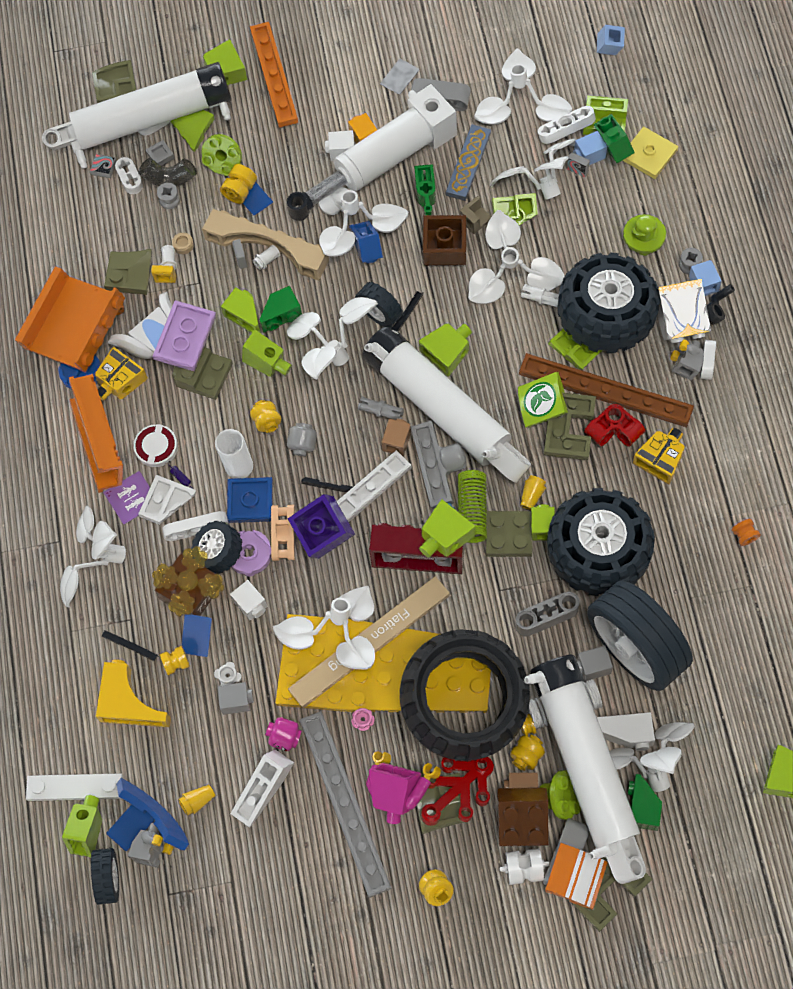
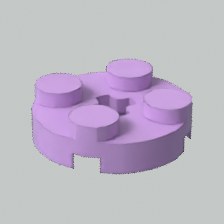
(262, 554)

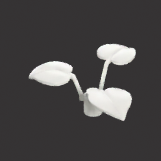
(518, 70)
(548, 183)
(504, 232)
(338, 241)
(318, 359)
(101, 548)
(355, 653)
(657, 762)

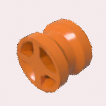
(746, 532)

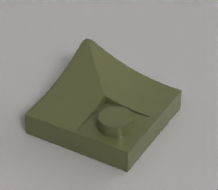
(113, 80)
(129, 271)
(449, 814)

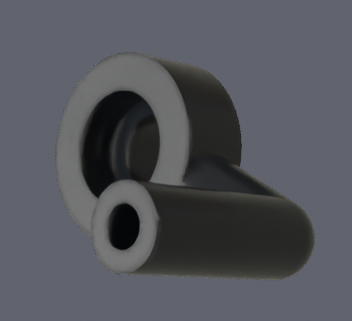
(714, 310)

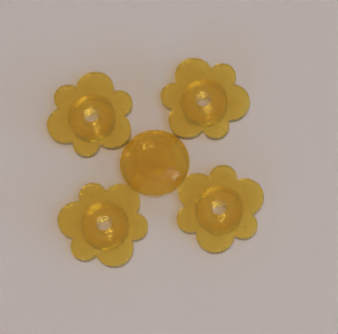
(187, 581)

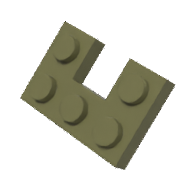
(558, 440)
(602, 911)

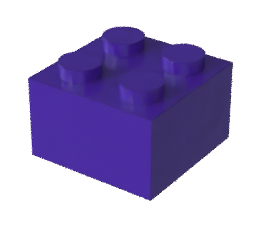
(321, 526)

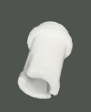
(168, 257)
(262, 260)

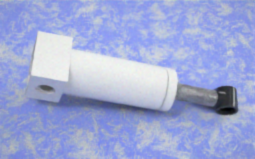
(425, 122)

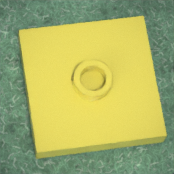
(651, 152)

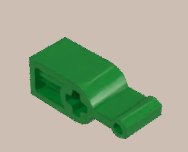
(425, 188)

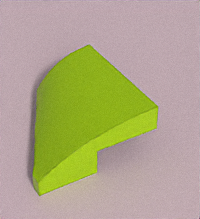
(193, 127)
(518, 207)

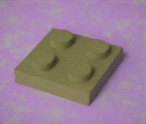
(509, 534)

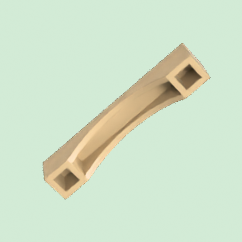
(225, 228)

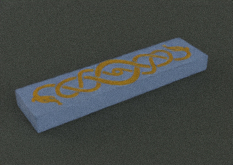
(468, 162)

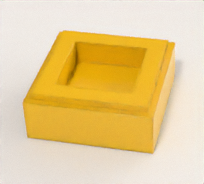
(163, 274)

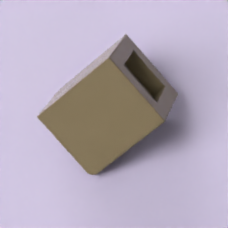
(475, 215)

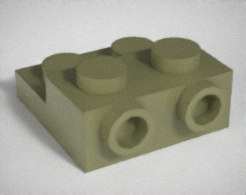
(208, 375)

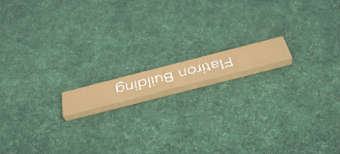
(378, 634)

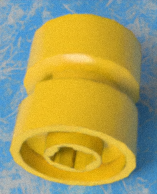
(238, 184)

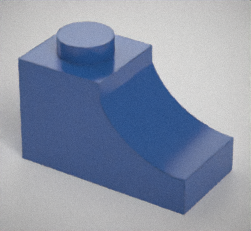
(366, 241)

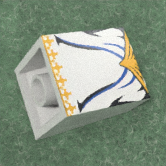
(683, 311)

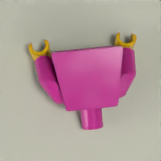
(397, 788)

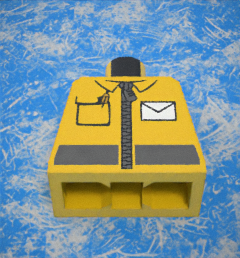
(118, 375)
(661, 455)

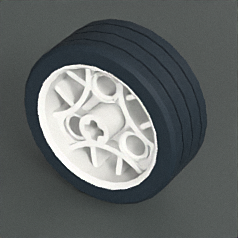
(640, 635)

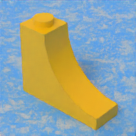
(119, 703)

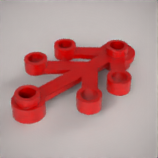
(460, 786)

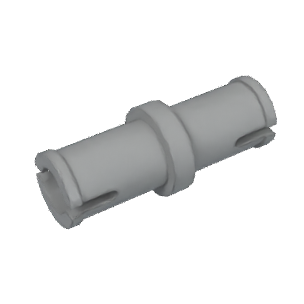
(380, 408)

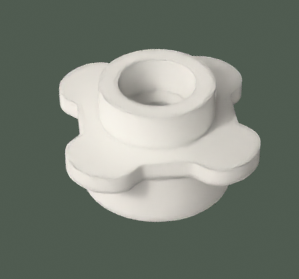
(228, 668)

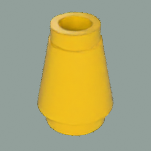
(532, 491)
(194, 800)

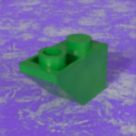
(615, 138)
(280, 308)
(644, 804)

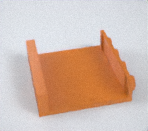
(69, 320)

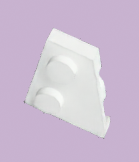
(164, 499)

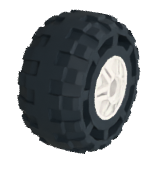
(608, 302)
(600, 540)

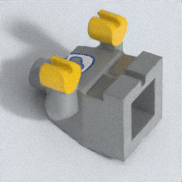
(690, 361)
(148, 846)

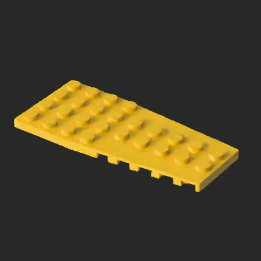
(451, 686)

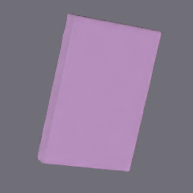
(184, 335)

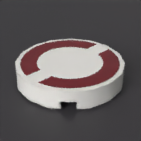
(155, 445)

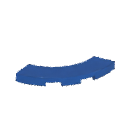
(165, 823)

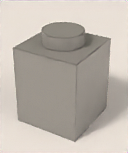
(594, 663)
(235, 698)

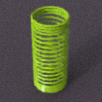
(461, 480)

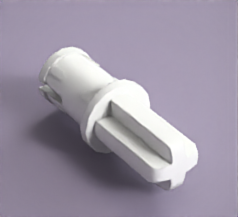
(540, 295)

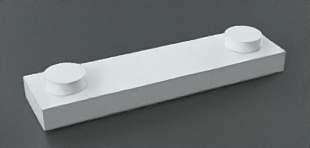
(373, 485)
(72, 787)

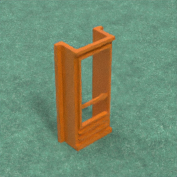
(95, 433)

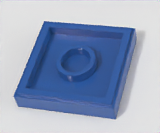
(249, 499)

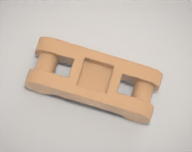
(282, 533)

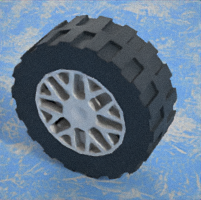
(387, 309)
(220, 543)
(105, 876)

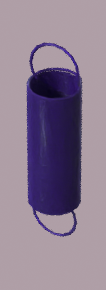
(180, 476)

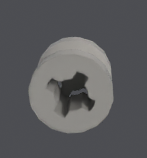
(168, 201)
(685, 263)

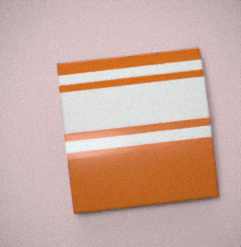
(576, 876)

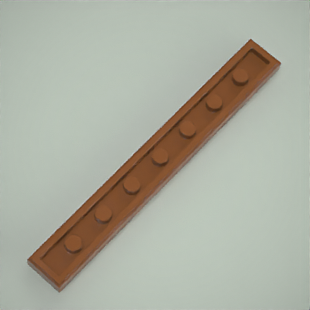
(609, 390)

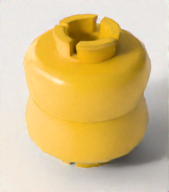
(265, 416)
(527, 752)
(436, 887)

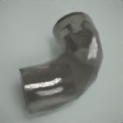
(158, 175)

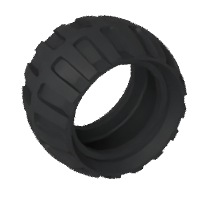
(499, 660)

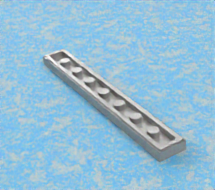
(345, 804)

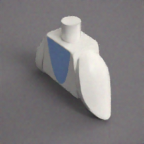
(145, 335)

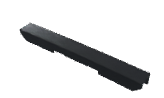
(412, 304)
(316, 483)
(129, 645)

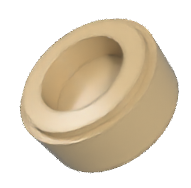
(182, 243)

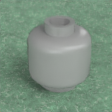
(301, 439)

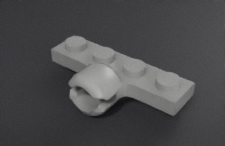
(436, 462)

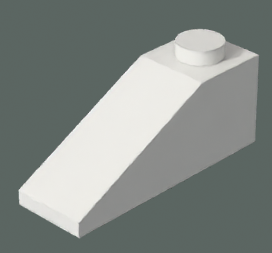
(629, 730)
(262, 786)

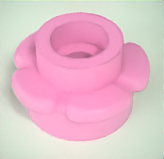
(362, 713)

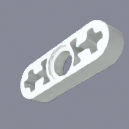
(577, 119)
(189, 527)

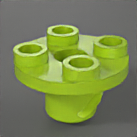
(221, 154)
(644, 234)
(562, 796)

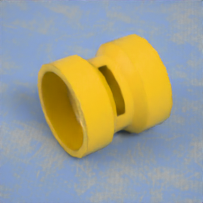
(174, 660)

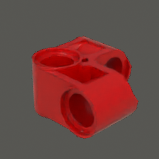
(626, 428)

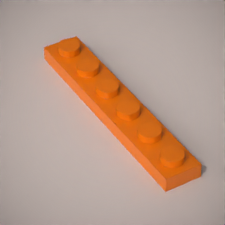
(274, 74)

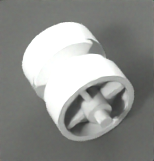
(524, 866)

